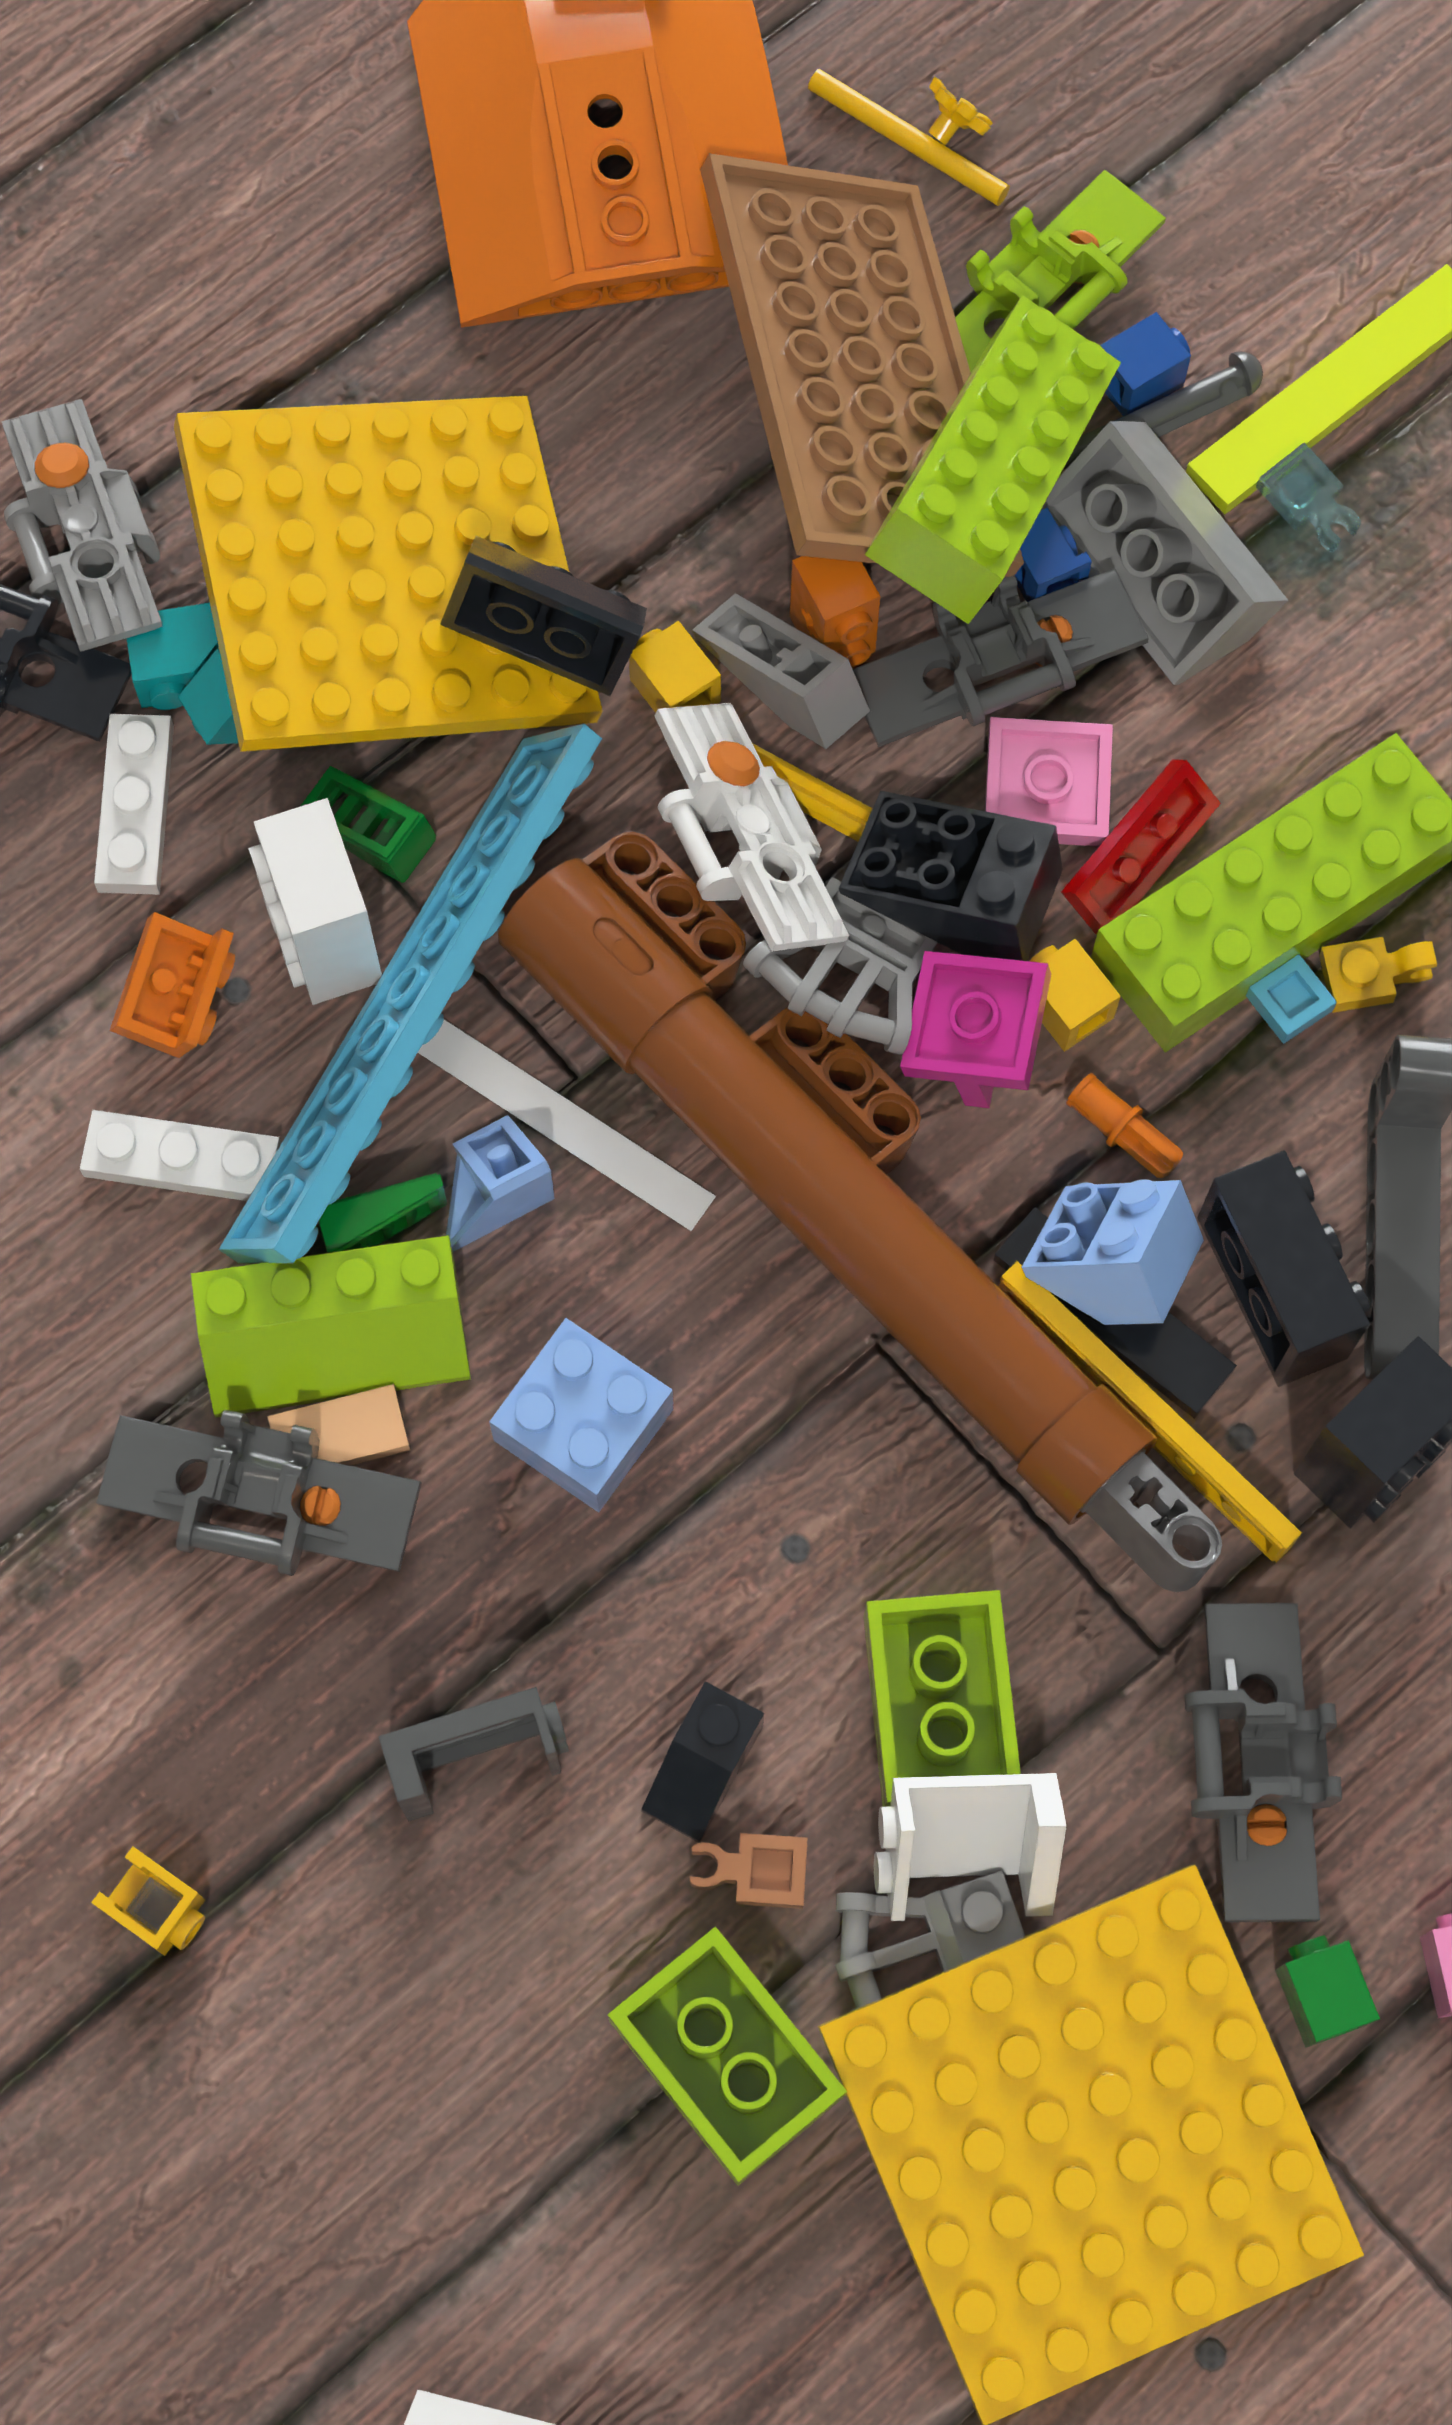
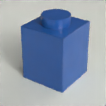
(1151, 364)

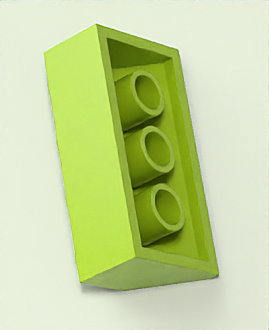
(330, 1325)

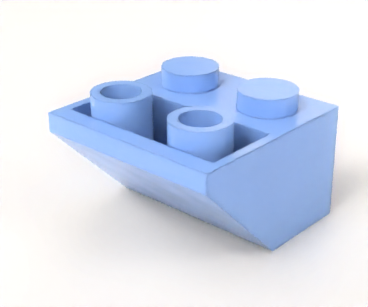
(1117, 1249)

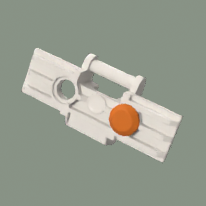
(741, 795)

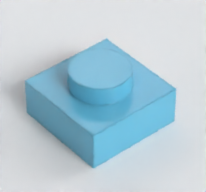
(1291, 998)

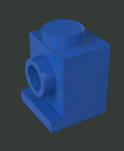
(1050, 559)

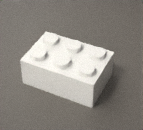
(315, 902)

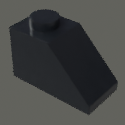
(703, 1761)

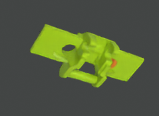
(1079, 246)

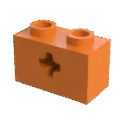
(836, 605)

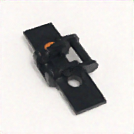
(84, 682)

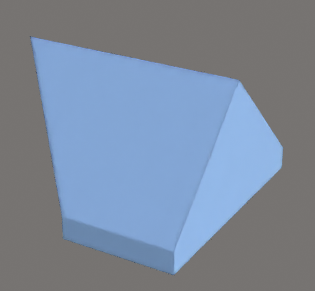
(495, 1181)

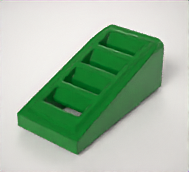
(399, 843)
(380, 1213)

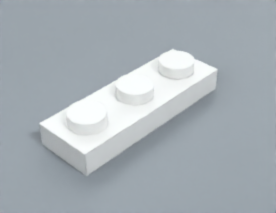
(134, 804)
(175, 1155)

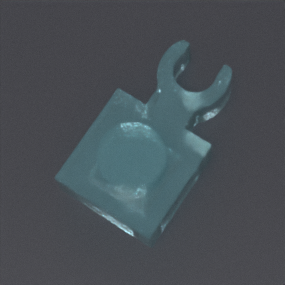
(1306, 490)

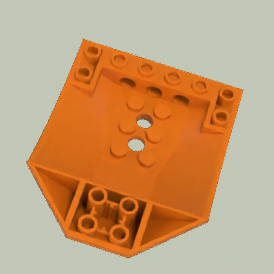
(519, 159)

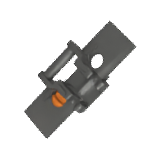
(1054, 631)
(266, 1472)
(1283, 1762)

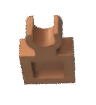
(766, 1870)

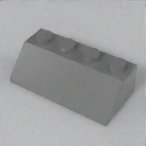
(1169, 545)

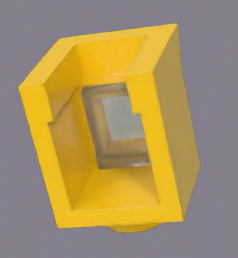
(154, 1904)

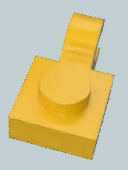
(1365, 975)

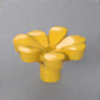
(955, 114)

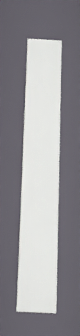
(568, 1125)

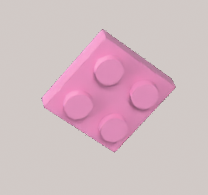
(1051, 775)

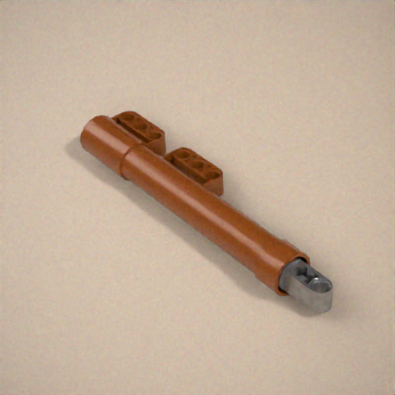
(823, 1169)

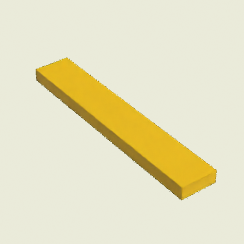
(1176, 1438)

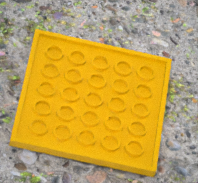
(338, 552)
(1089, 2143)

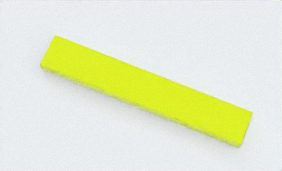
(1328, 392)

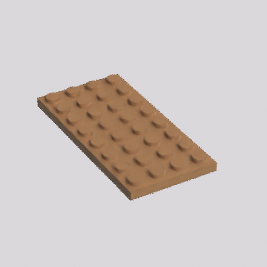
(840, 338)

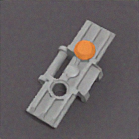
(101, 519)

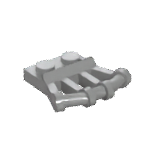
(876, 950)
(960, 1924)

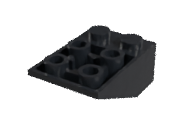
(956, 874)

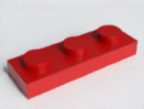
(1141, 845)

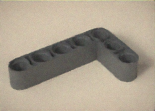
(1402, 1265)

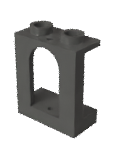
(465, 1735)

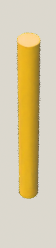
(908, 137)

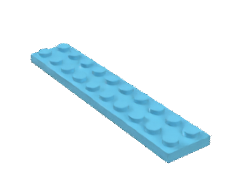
(409, 998)

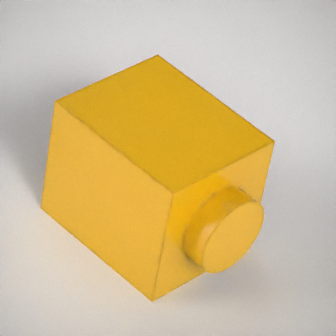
(673, 670)
(1078, 994)

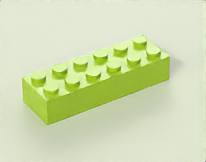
(994, 460)
(1278, 892)

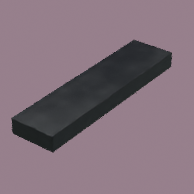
(1161, 1353)

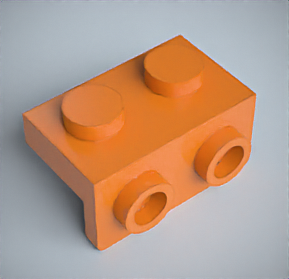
(173, 986)

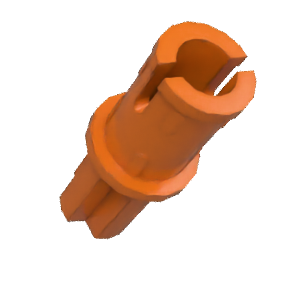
(1125, 1126)

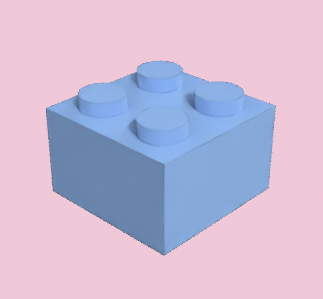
(582, 1414)

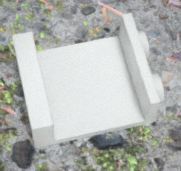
(972, 1830)

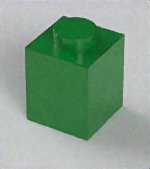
(1325, 1990)

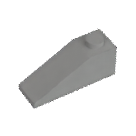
(785, 669)

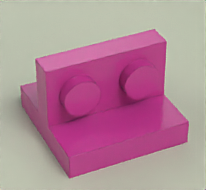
(976, 1023)

